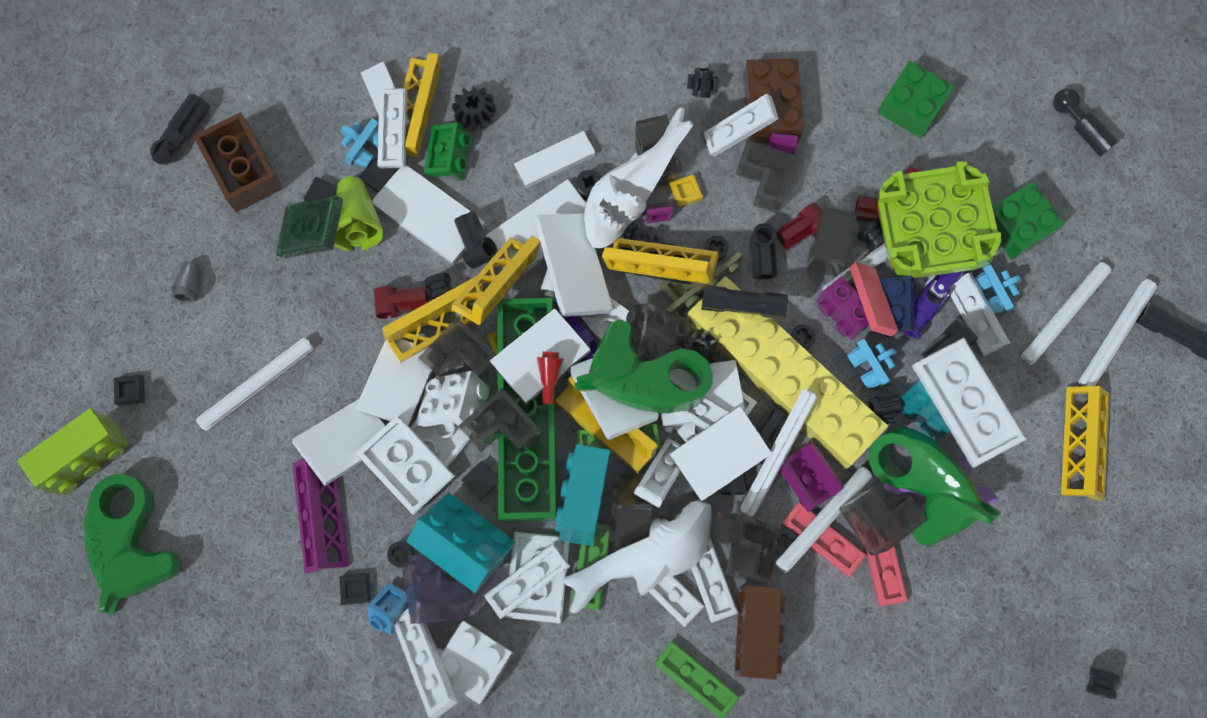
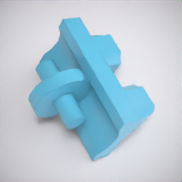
(357, 153)
(1001, 301)
(863, 354)

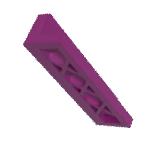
(311, 520)

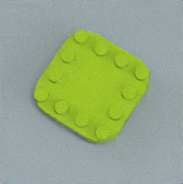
(938, 221)

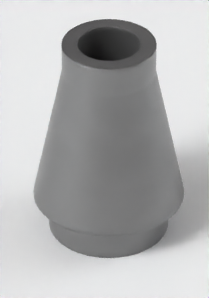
(186, 284)

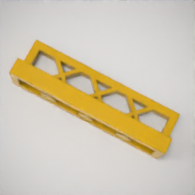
(424, 100)
(662, 264)
(500, 283)
(421, 317)
(1096, 442)
(632, 447)

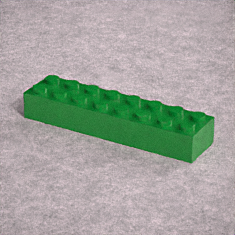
(526, 480)

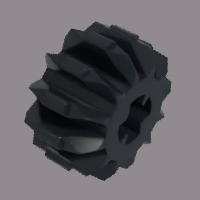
(469, 99)

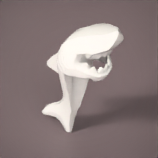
(625, 189)
(667, 552)

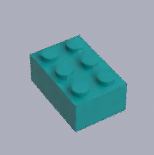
(919, 406)
(582, 495)
(460, 542)

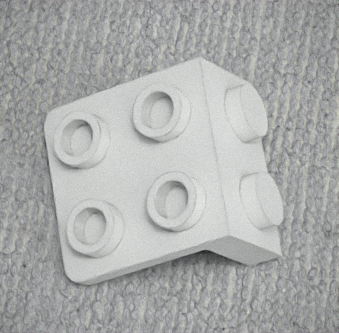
(451, 399)

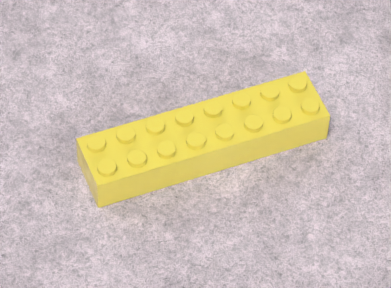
(782, 370)

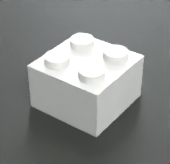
(474, 661)

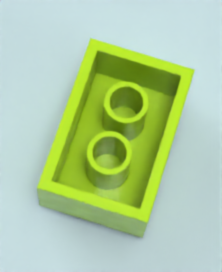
(74, 452)

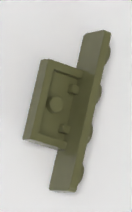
(688, 295)

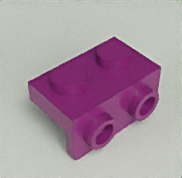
(844, 307)
(810, 476)

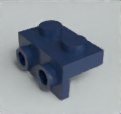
(901, 299)

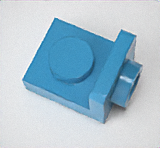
(386, 608)

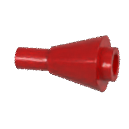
(549, 370)

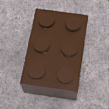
(781, 81)
(237, 162)
(759, 632)

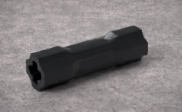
(763, 304)
(1162, 322)

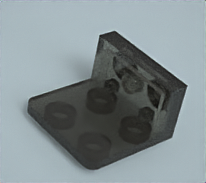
(657, 331)

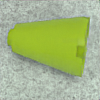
(358, 218)

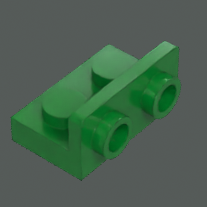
(447, 151)

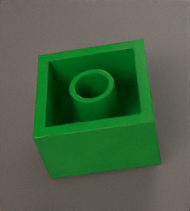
(915, 99)
(1025, 220)

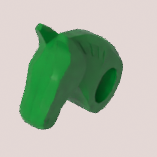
(646, 384)
(949, 491)
(112, 544)

